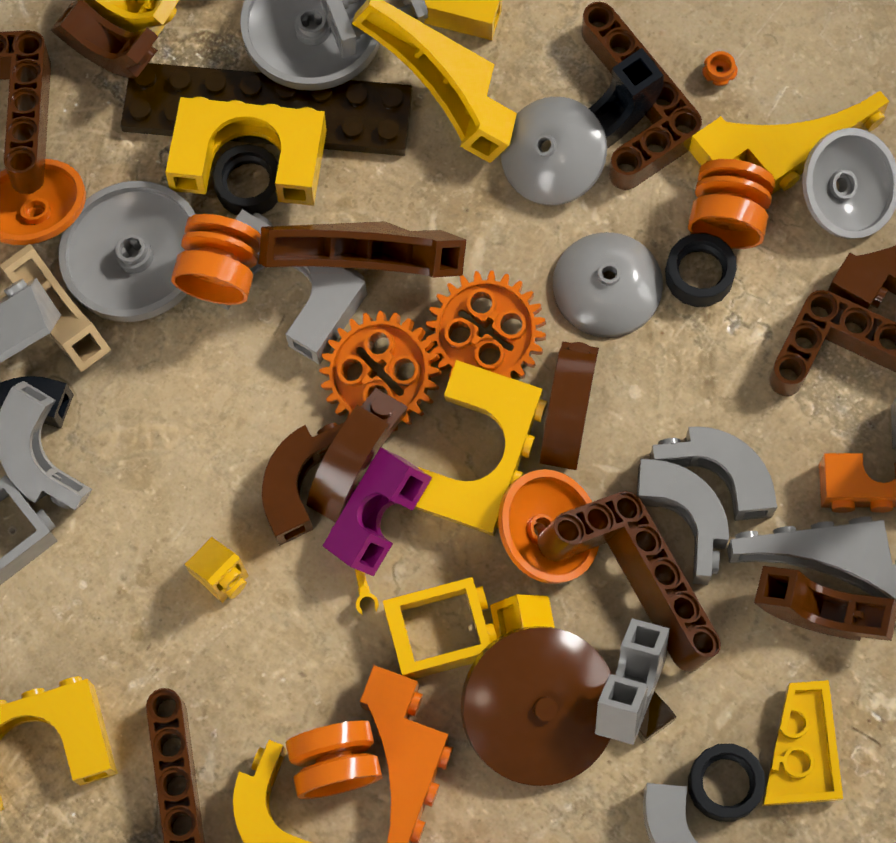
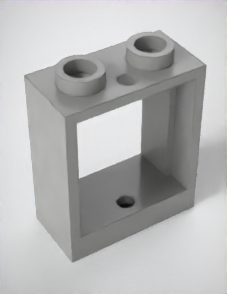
(35, 543)

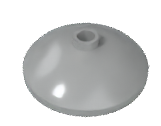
(573, 159)
(865, 182)
(605, 305)

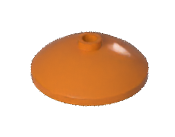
(44, 213)
(535, 502)

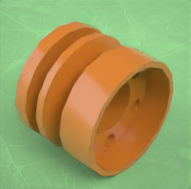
(732, 202)
(217, 259)

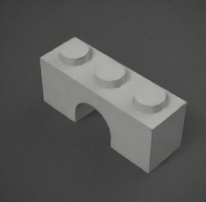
(631, 688)

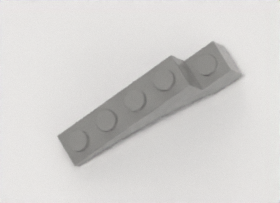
(849, 552)

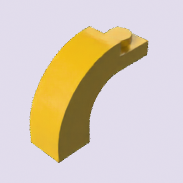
(136, 14)
(252, 798)

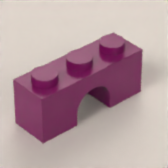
(357, 532)

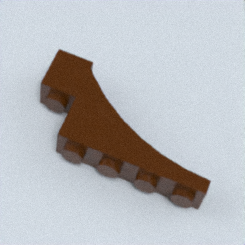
(363, 247)
(866, 277)

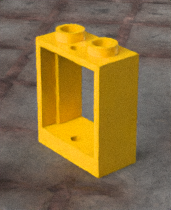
(447, 661)

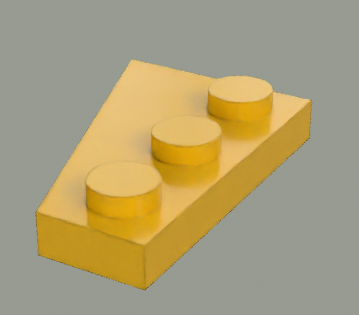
(805, 749)

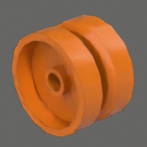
(333, 759)

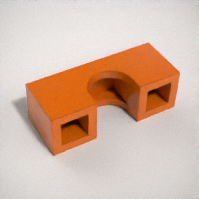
(848, 486)

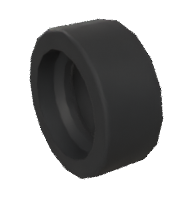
(240, 156)
(700, 243)
(747, 761)

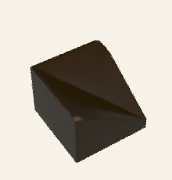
(656, 718)

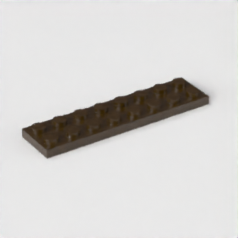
(357, 113)

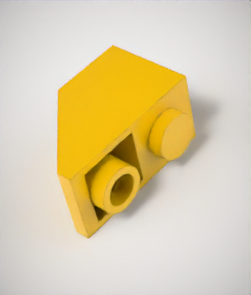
(218, 570)

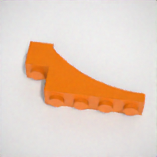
(410, 750)

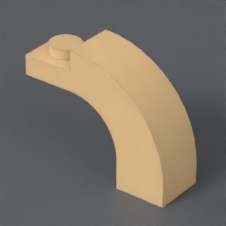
(73, 330)

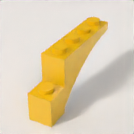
(449, 71)
(782, 147)

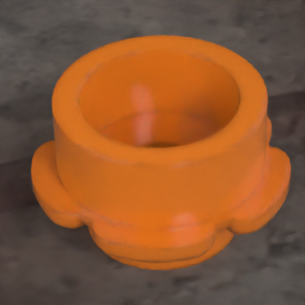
(724, 61)

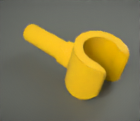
(364, 591)

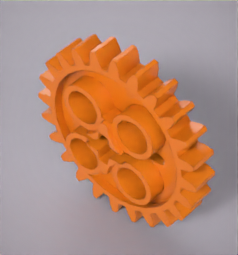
(506, 305)
(403, 348)

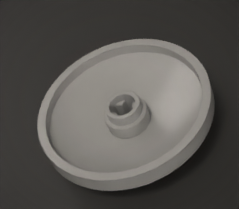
(296, 45)
(125, 251)

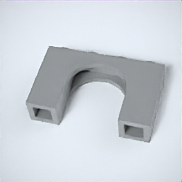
(331, 304)

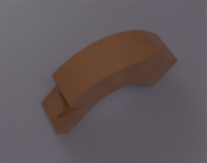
(103, 42)
(568, 405)
(352, 452)
(285, 476)
(820, 609)

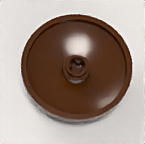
(535, 705)

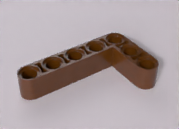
(28, 67)
(664, 118)
(833, 329)
(647, 564)
(175, 766)

